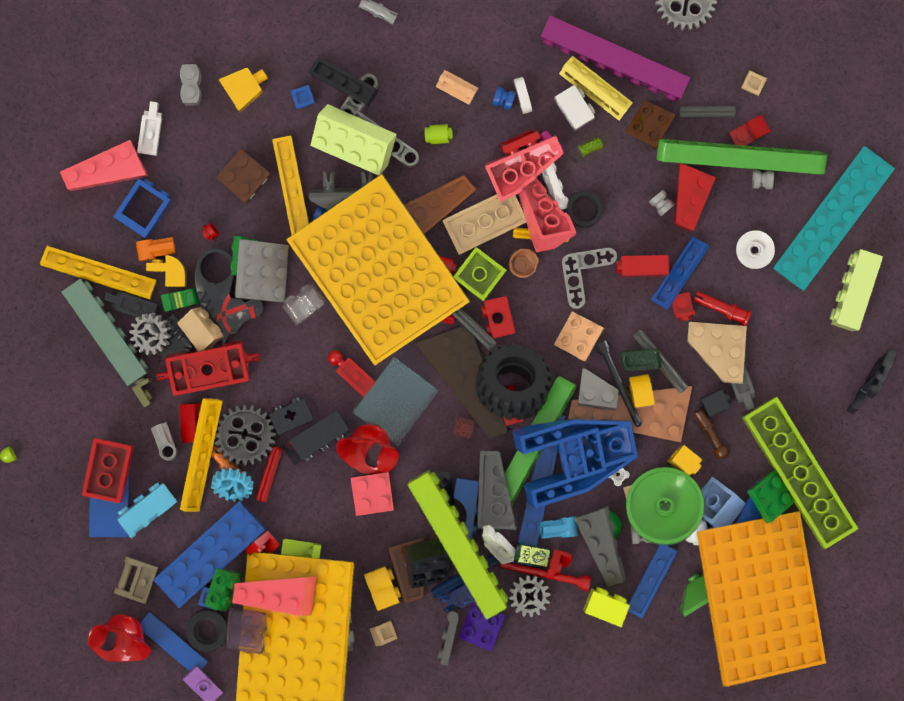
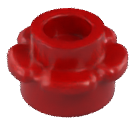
(210, 232)

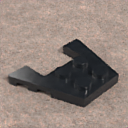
(874, 379)

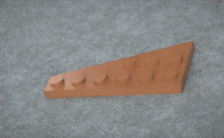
(660, 420)

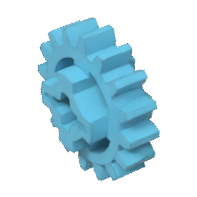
(232, 484)

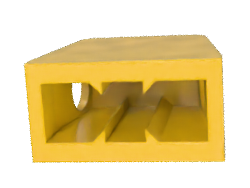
(243, 87)

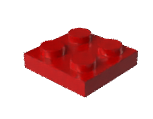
(512, 145)

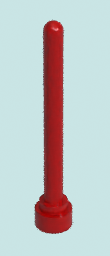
(582, 581)

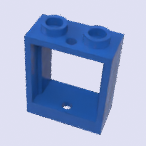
(156, 218)

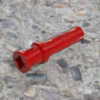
(730, 311)

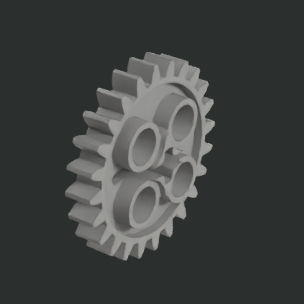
(690, 19)

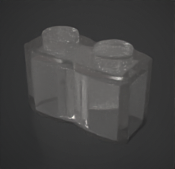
(304, 304)

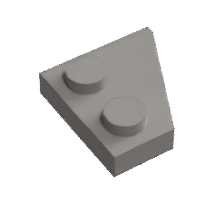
(596, 392)

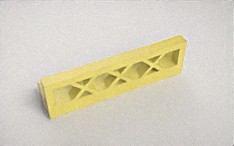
(595, 88)

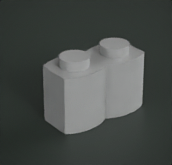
(191, 79)

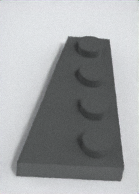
(494, 496)
(598, 535)

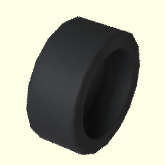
(598, 204)

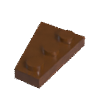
(397, 557)

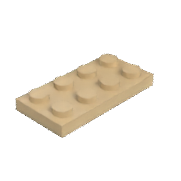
(483, 222)

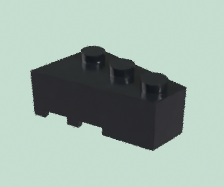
(316, 438)

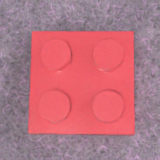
(372, 494)

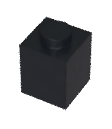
(715, 402)

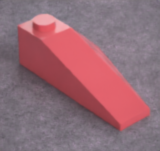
(515, 171)
(545, 220)

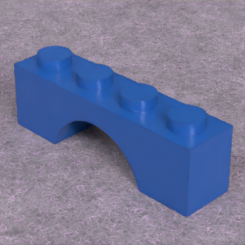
(467, 492)

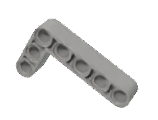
(356, 110)

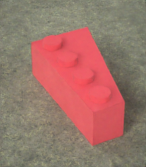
(106, 168)

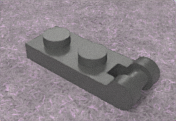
(448, 636)

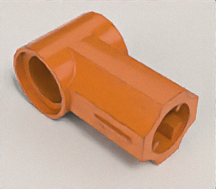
(152, 248)

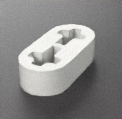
(522, 95)

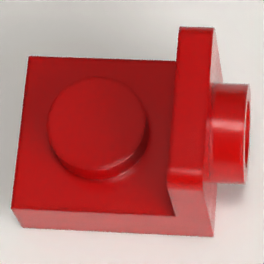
(683, 307)
(264, 542)
(557, 560)

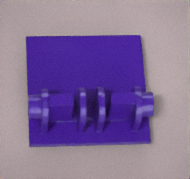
(479, 630)

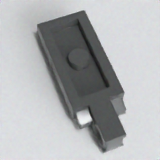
(745, 391)

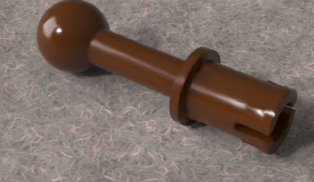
(721, 451)

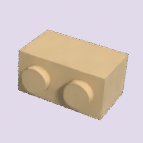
(200, 329)

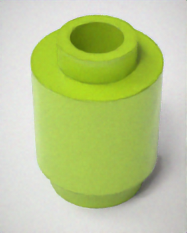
(438, 134)

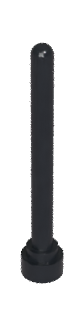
(604, 350)

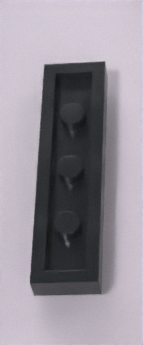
(343, 81)

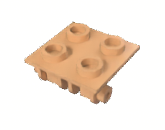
(578, 336)

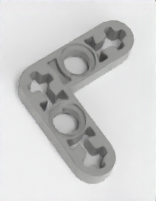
(580, 265)

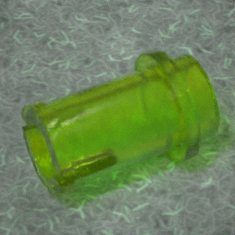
(591, 146)

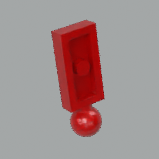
(351, 372)

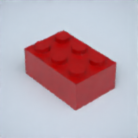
(108, 470)

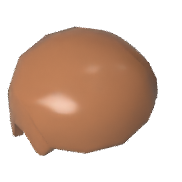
(523, 263)

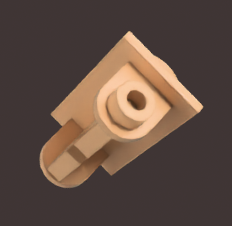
(456, 87)

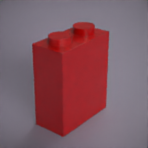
(643, 266)

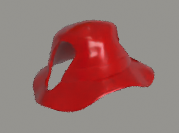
(355, 449)
(129, 640)

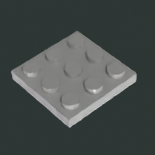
(261, 271)

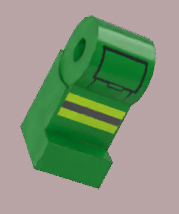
(179, 299)

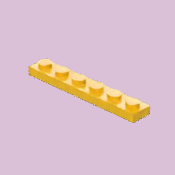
(290, 183)
(98, 272)
(201, 455)

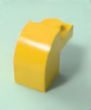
(175, 271)
(641, 391)

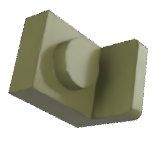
(143, 395)

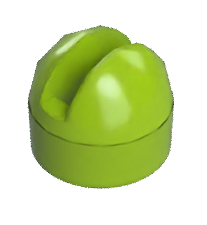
(7, 455)

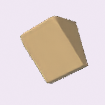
(383, 633)

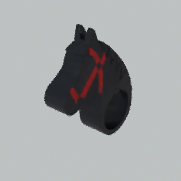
(217, 299)

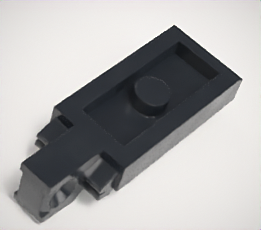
(130, 304)

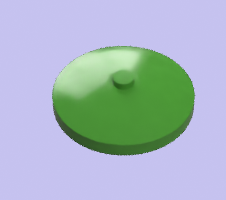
(665, 506)

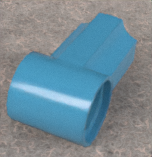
(555, 528)

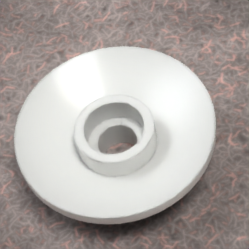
(765, 249)

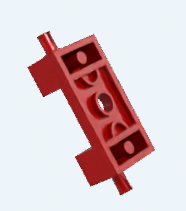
(228, 364)

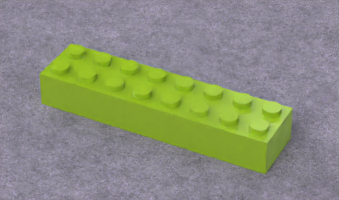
(799, 472)
(457, 543)

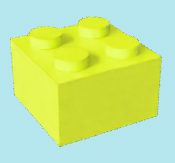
(606, 607)

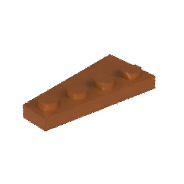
(437, 204)

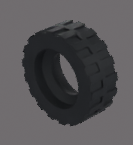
(193, 634)

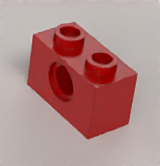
(498, 305)

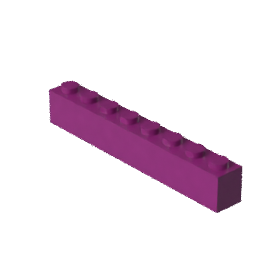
(614, 58)

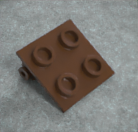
(650, 123)

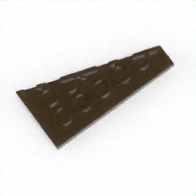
(458, 362)

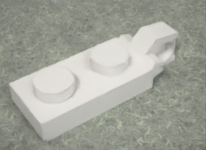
(150, 130)
(554, 186)
(498, 545)

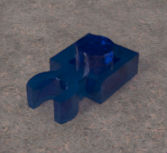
(459, 596)

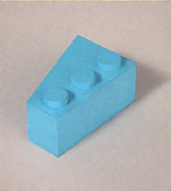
(145, 509)

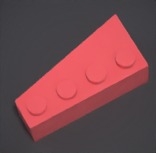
(284, 595)

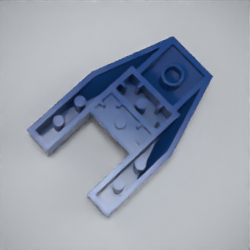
(587, 451)

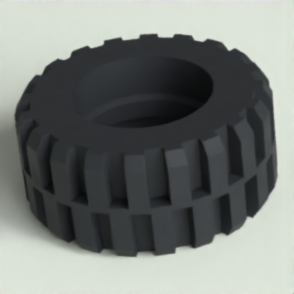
(507, 402)

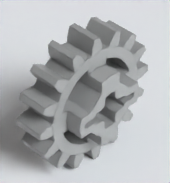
(155, 327)
(521, 605)

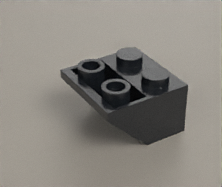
(427, 563)

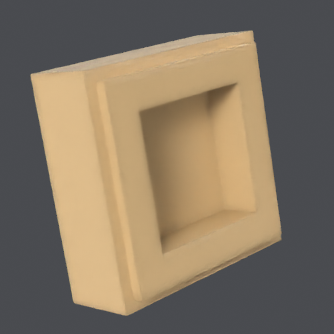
(753, 83)

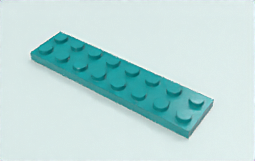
(833, 218)

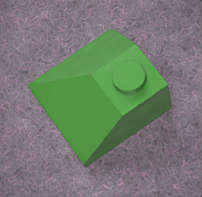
(694, 594)

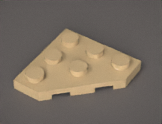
(720, 348)

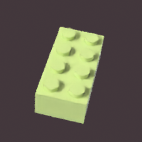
(353, 139)
(856, 290)

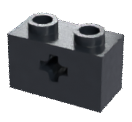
(302, 416)

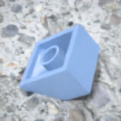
(720, 504)

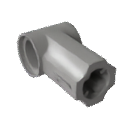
(163, 440)

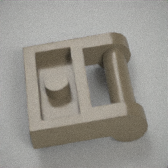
(141, 583)

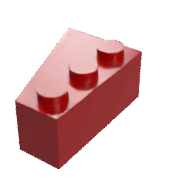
(691, 196)

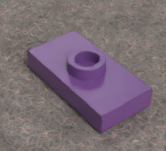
(202, 684)

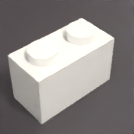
(574, 107)

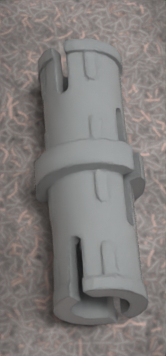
(378, 10)

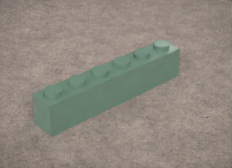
(105, 332)

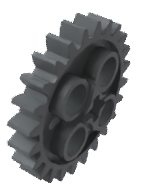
(250, 419)

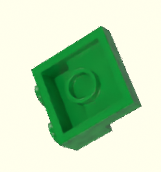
(222, 589)

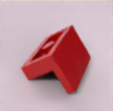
(189, 419)

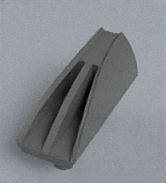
(331, 196)

